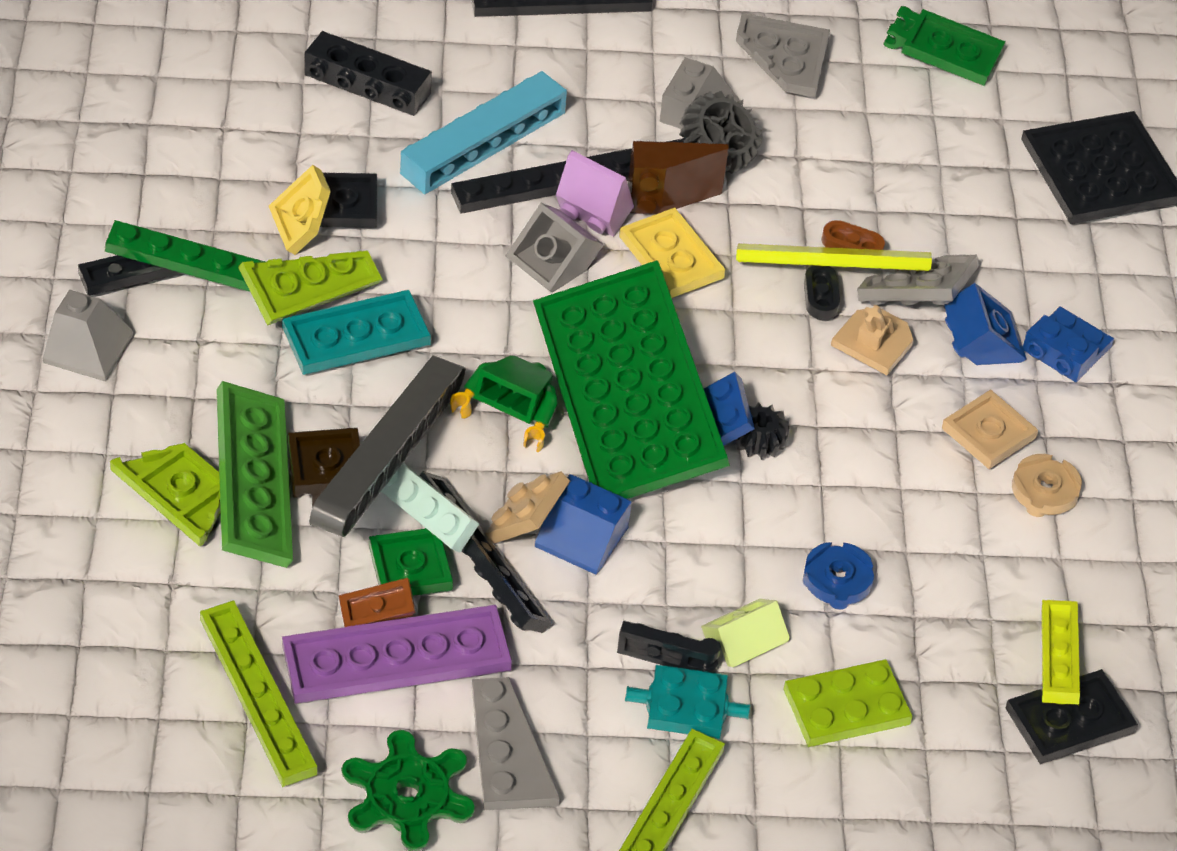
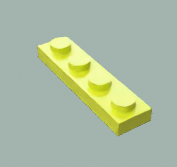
(1060, 652)

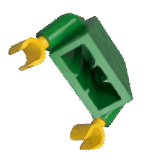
(515, 389)

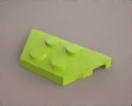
(177, 486)

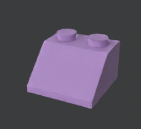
(594, 194)

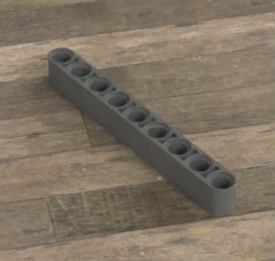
(386, 447)

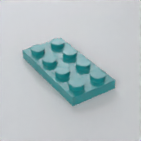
(356, 332)

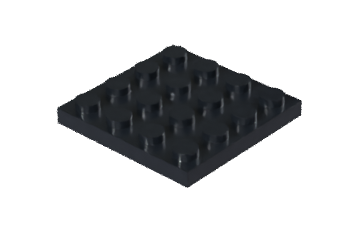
(1102, 167)

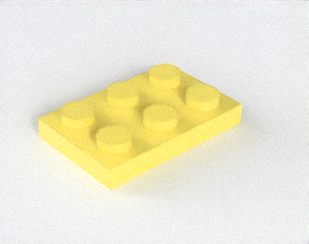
(677, 247)

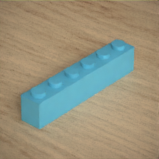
(482, 132)

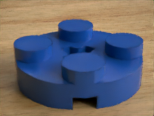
(838, 590)

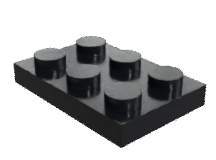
(1065, 729)

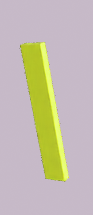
(834, 256)

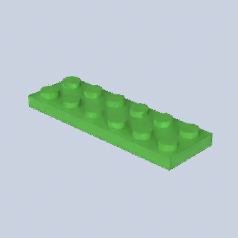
(254, 475)

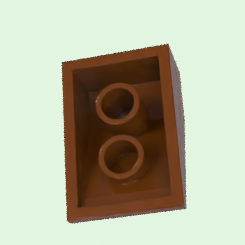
(674, 174)

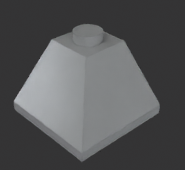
(86, 336)

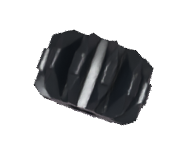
(769, 433)

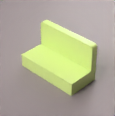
(748, 631)

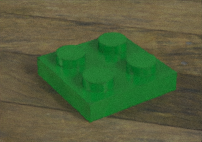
(412, 556)

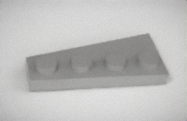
(508, 755)

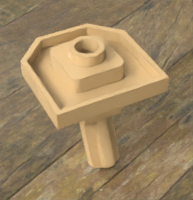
(874, 338)

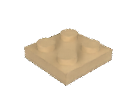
(989, 429)
(526, 507)

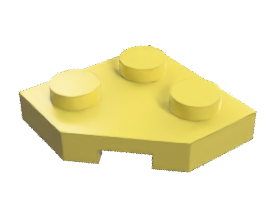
(301, 209)

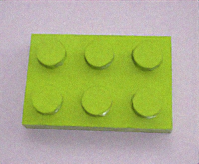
(847, 703)

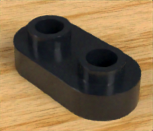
(821, 292)

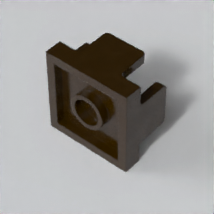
(318, 458)

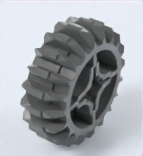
(730, 127)

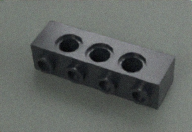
(368, 73)

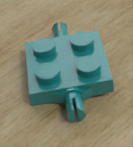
(687, 701)

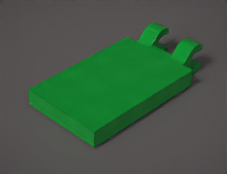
(945, 44)

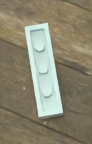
(430, 508)

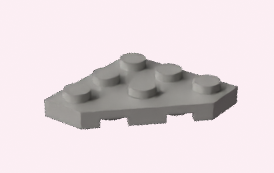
(785, 51)
(937, 285)

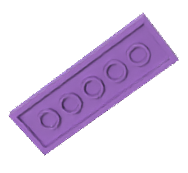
(395, 653)

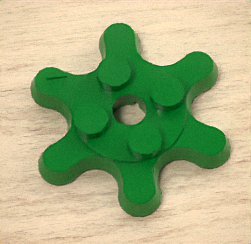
(407, 769)

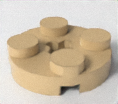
(1041, 499)

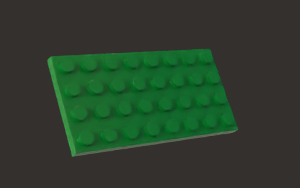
(630, 383)

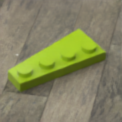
(307, 282)

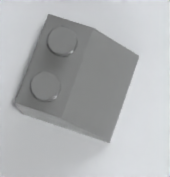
(688, 83)
(553, 248)

